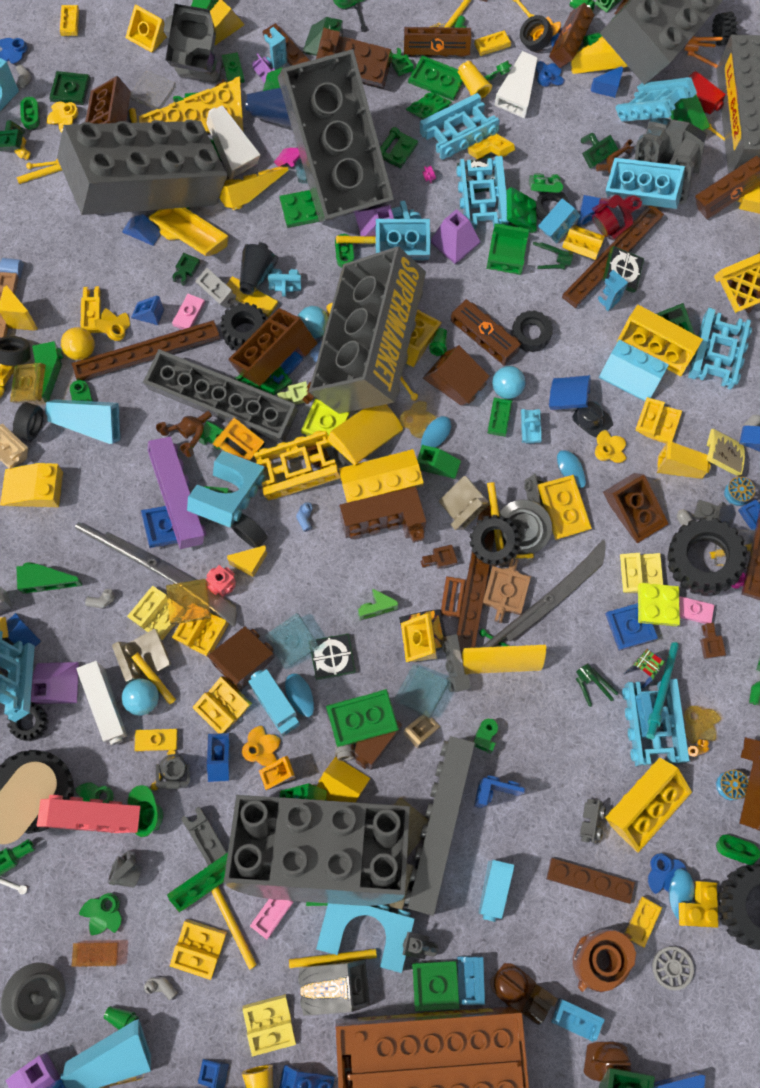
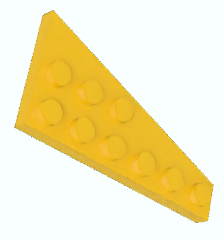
(198, 106)

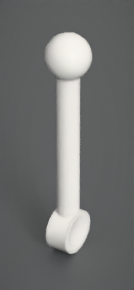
(21, 889)

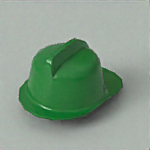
(150, 814)

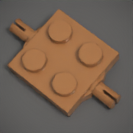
(506, 590)

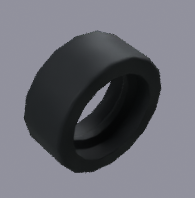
(543, 40)
(543, 196)
(14, 351)
(28, 421)
(249, 531)

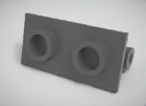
(531, 488)
(595, 813)
(419, 946)

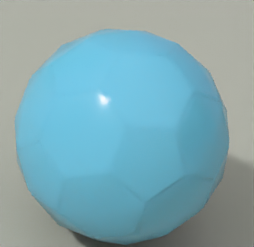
(315, 320)
(508, 382)
(140, 697)

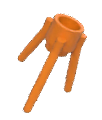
(695, 42)

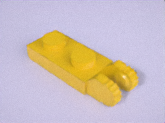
(90, 309)

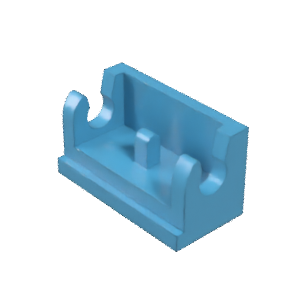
(559, 220)
(614, 290)
(471, 980)
(577, 1020)

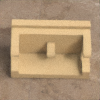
(11, 448)

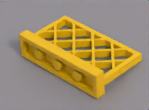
(732, 273)

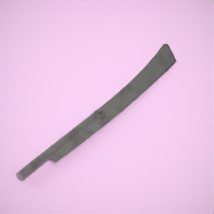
(553, 597)
(217, 603)

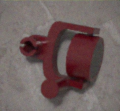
(606, 220)

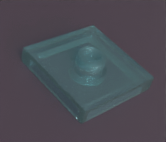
(292, 641)
(421, 691)

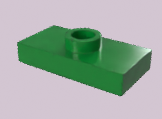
(232, 66)
(499, 417)

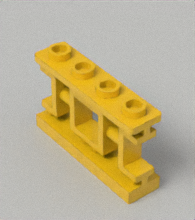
(300, 479)

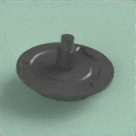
(532, 523)
(33, 996)

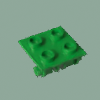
(428, 105)

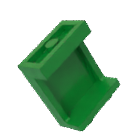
(507, 249)

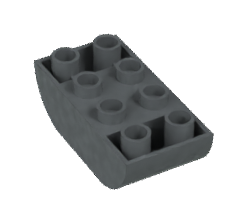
(318, 850)

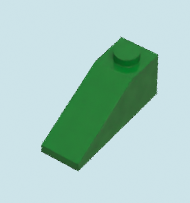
(51, 356)
(38, 578)

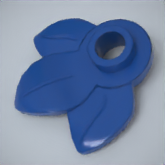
(12, 49)
(549, 73)
(662, 878)

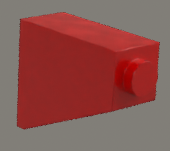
(708, 94)

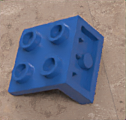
(484, 794)
(296, 1078)

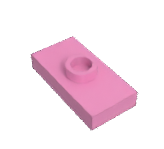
(188, 312)
(695, 610)
(270, 916)

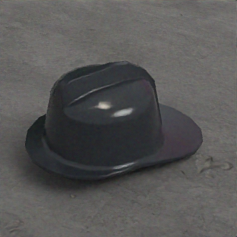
(592, 419)

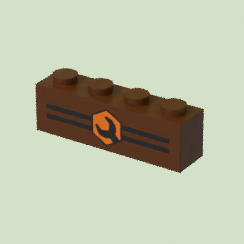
(572, 35)
(437, 41)
(729, 188)
(485, 332)

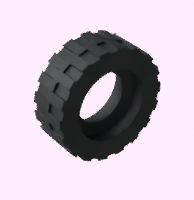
(535, 318)

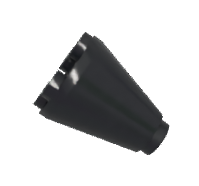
(255, 266)

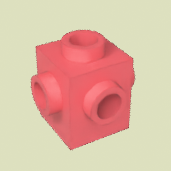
(224, 586)

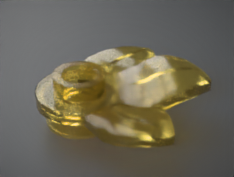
(420, 417)
(702, 726)

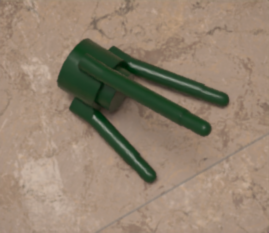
(563, 257)
(589, 674)

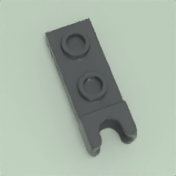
(458, 680)
(204, 837)

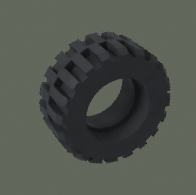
(710, 532)
(64, 779)
(734, 905)

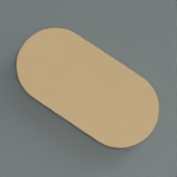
(22, 798)

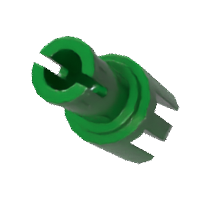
(10, 856)

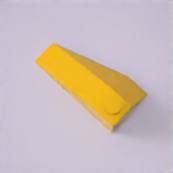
(596, 58)
(240, 192)

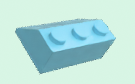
(408, 234)
(633, 370)

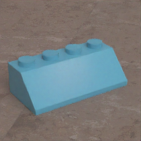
(650, 181)

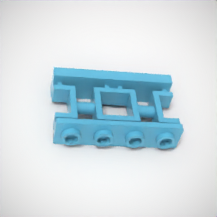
(656, 99)
(453, 116)
(497, 192)
(735, 351)
(19, 678)
(672, 725)

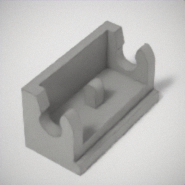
(215, 288)

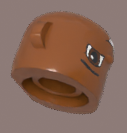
(621, 956)

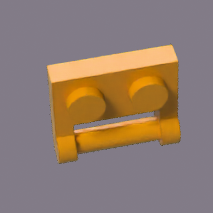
(241, 436)

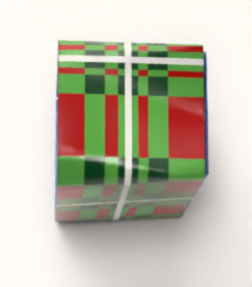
(649, 663)

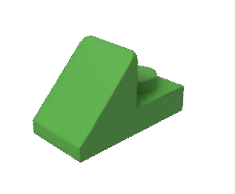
(382, 605)

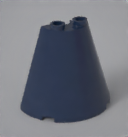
(268, 106)

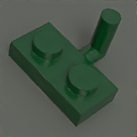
(12, 136)
(599, 150)

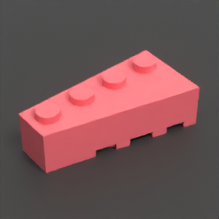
(88, 816)

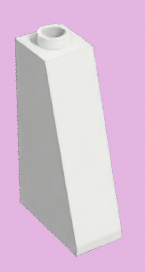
(517, 87)
(232, 144)
(102, 702)

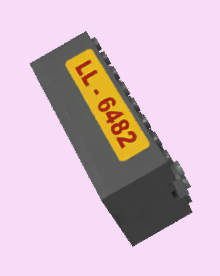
(740, 81)

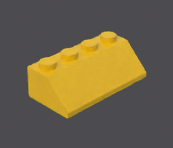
(660, 339)
(381, 476)
(649, 804)

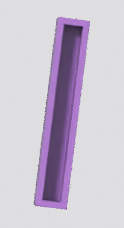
(175, 492)

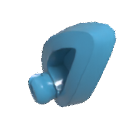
(436, 432)
(570, 465)
(299, 694)
(680, 890)

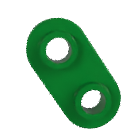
(29, 114)
(344, 252)
(80, 395)
(738, 849)

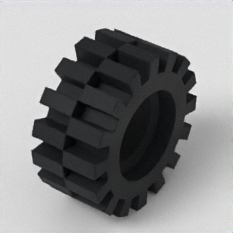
(724, 27)
(37, 730)

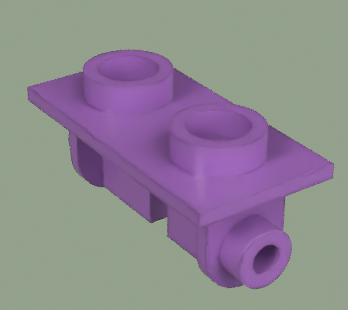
(262, 66)

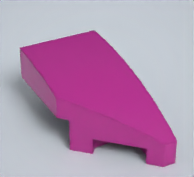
(287, 155)

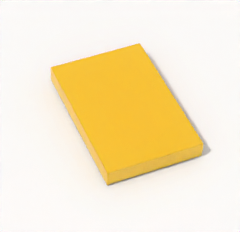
(564, 506)

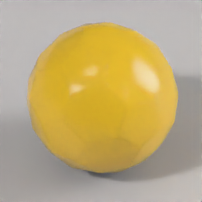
(77, 343)

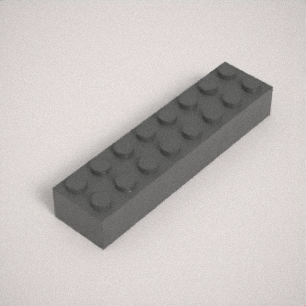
(220, 396)
(440, 827)

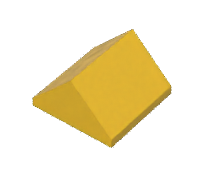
(146, 29)
(14, 312)
(419, 639)
(342, 782)

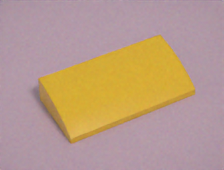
(191, 230)
(365, 432)
(503, 659)

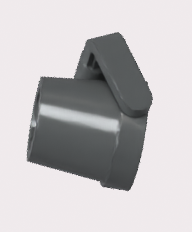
(172, 769)
(125, 871)

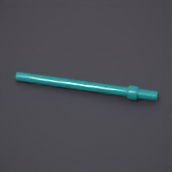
(655, 717)

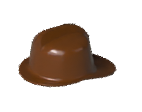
(512, 985)
(605, 1055)

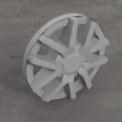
(672, 968)

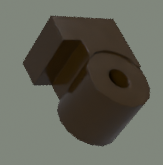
(538, 1004)

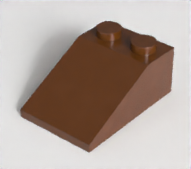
(636, 506)

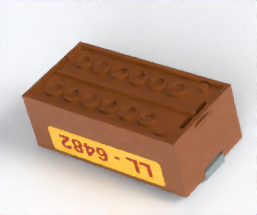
(433, 1050)

